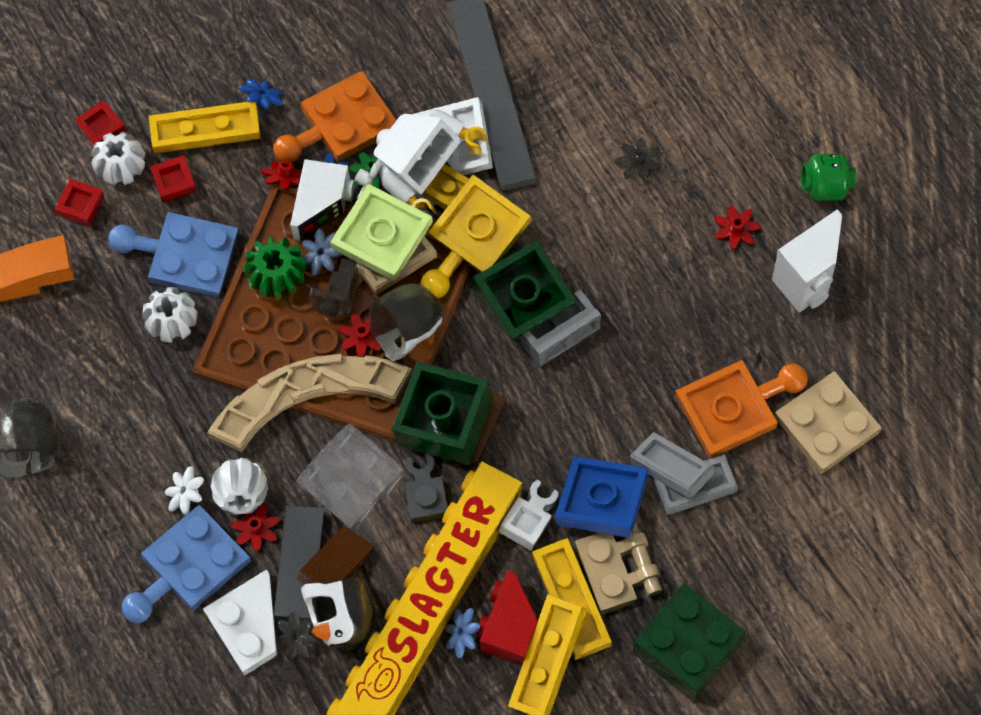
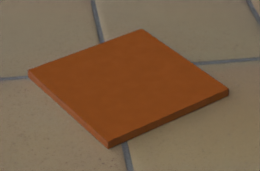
(262, 334)

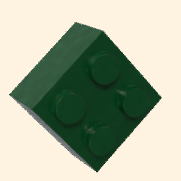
(443, 413)
(688, 642)

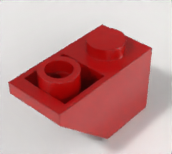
(510, 623)

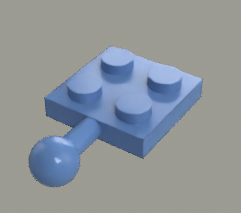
(188, 255)
(191, 561)

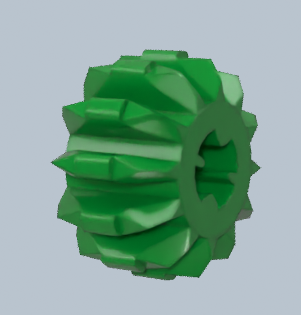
(269, 256)

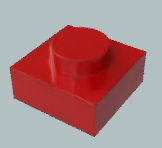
(99, 122)
(173, 179)
(79, 202)

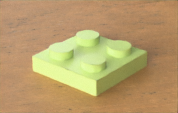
(381, 232)

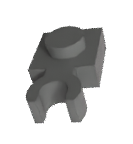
(425, 494)

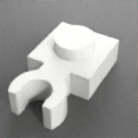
(528, 518)

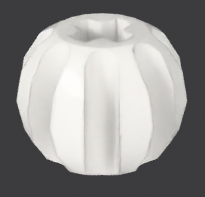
(118, 158)
(169, 303)
(239, 486)

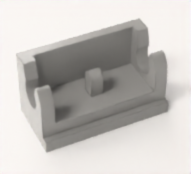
(561, 331)

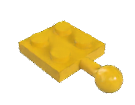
(476, 229)

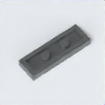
(299, 544)

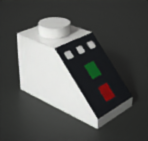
(320, 197)

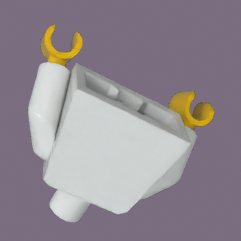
(418, 149)

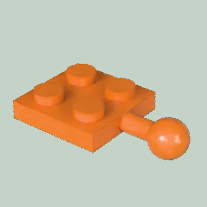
(342, 117)
(730, 406)

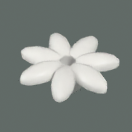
(364, 177)
(184, 491)

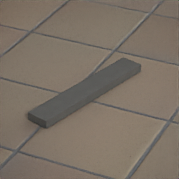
(490, 84)

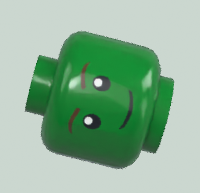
(827, 177)

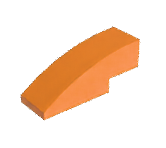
(34, 266)

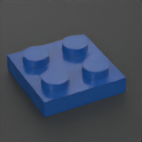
(601, 496)

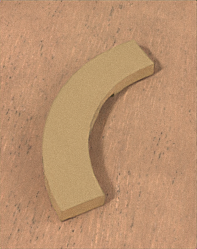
(302, 382)

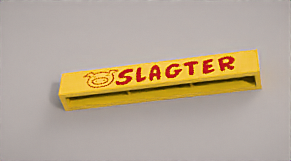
(430, 595)

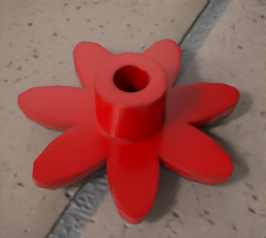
(282, 172)
(736, 227)
(357, 338)
(258, 532)

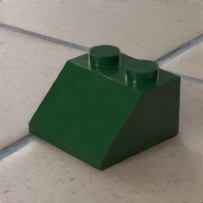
(522, 290)

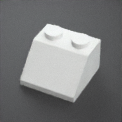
(808, 263)

